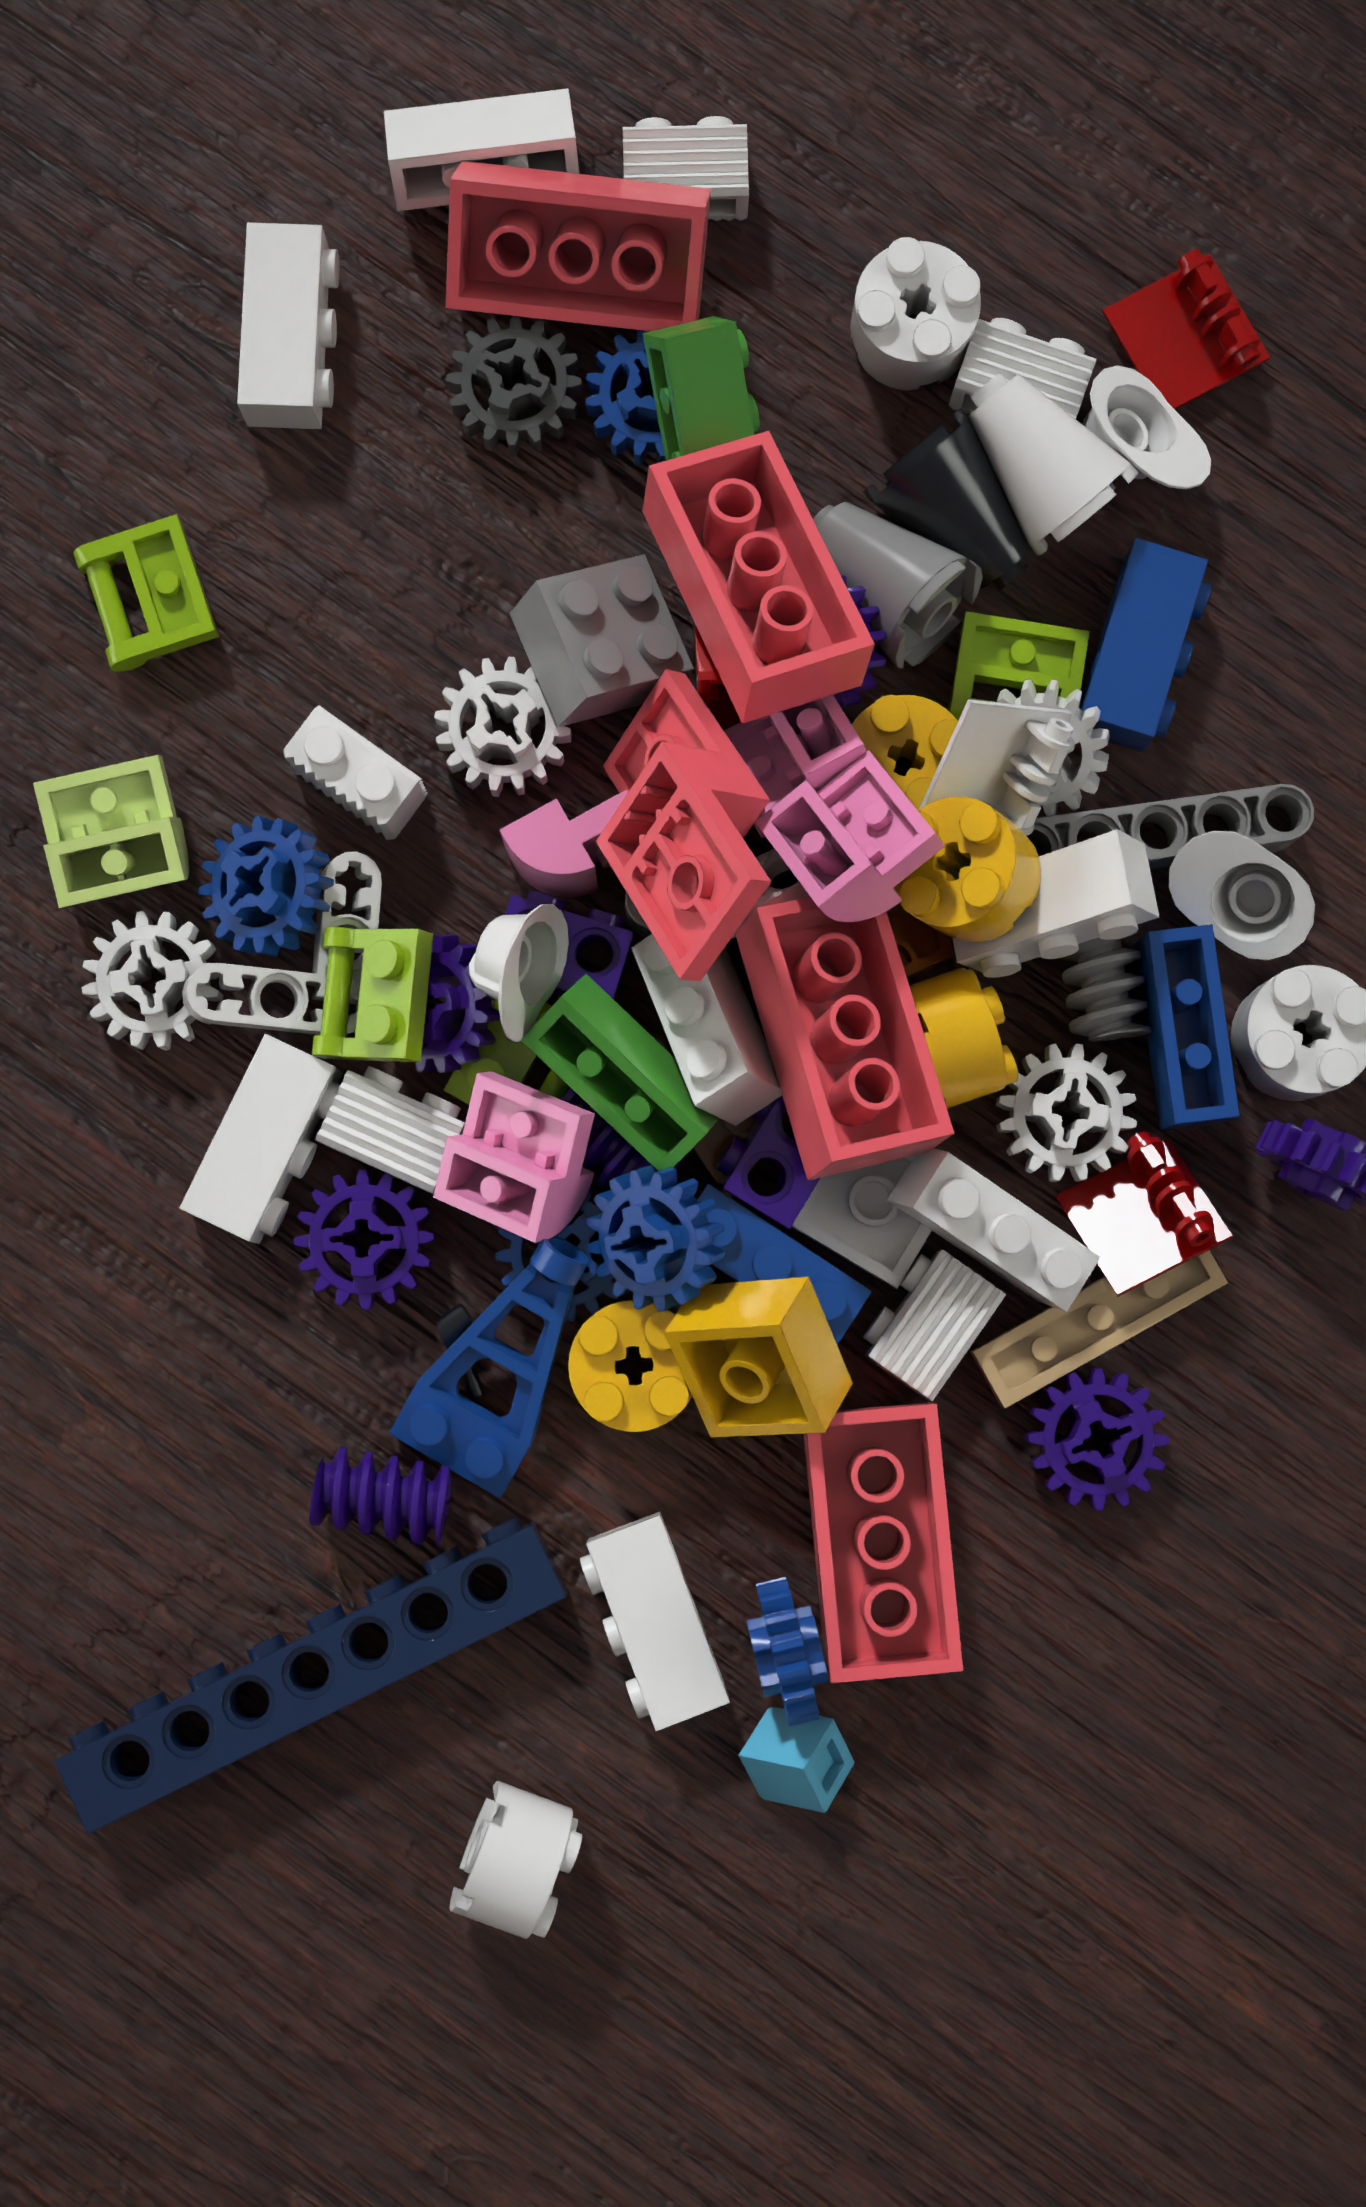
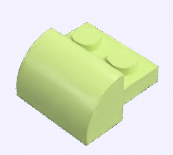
(111, 831)

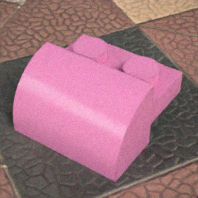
(796, 746)
(851, 840)
(559, 853)
(517, 1159)

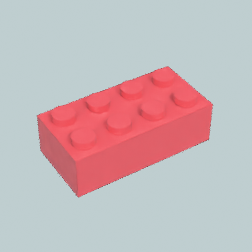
(575, 247)
(756, 576)
(842, 1037)
(883, 1544)

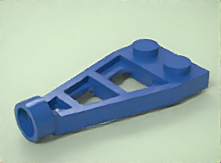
(460, 1431)

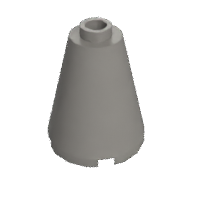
(903, 576)

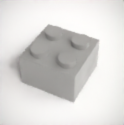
(598, 638)

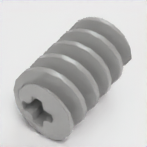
(1104, 991)

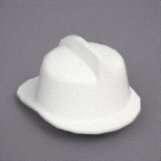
(1146, 429)
(1244, 891)
(521, 964)

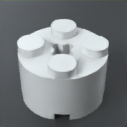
(923, 282)
(1272, 1051)
(515, 1861)

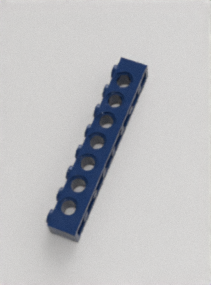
(108, 1790)

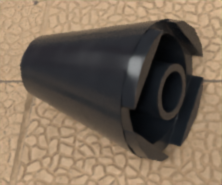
(955, 499)

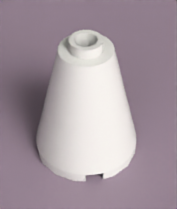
(1044, 459)

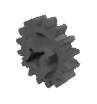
(501, 361)

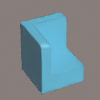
(797, 1762)

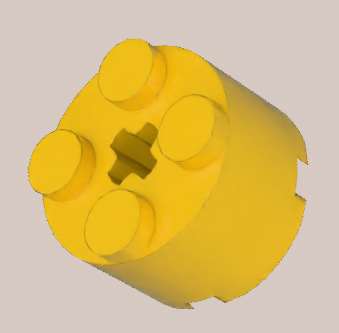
(908, 729)
(980, 898)
(963, 1035)
(608, 1394)

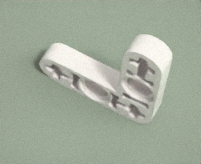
(231, 975)

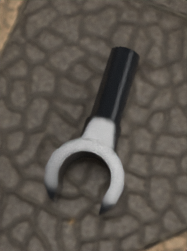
(450, 1328)

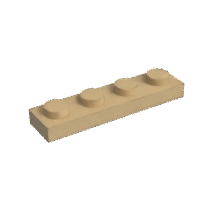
(1095, 1322)

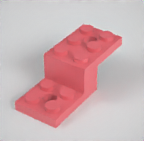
(684, 826)

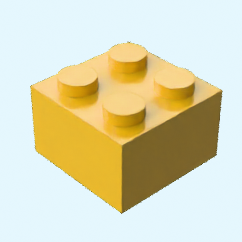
(759, 1358)

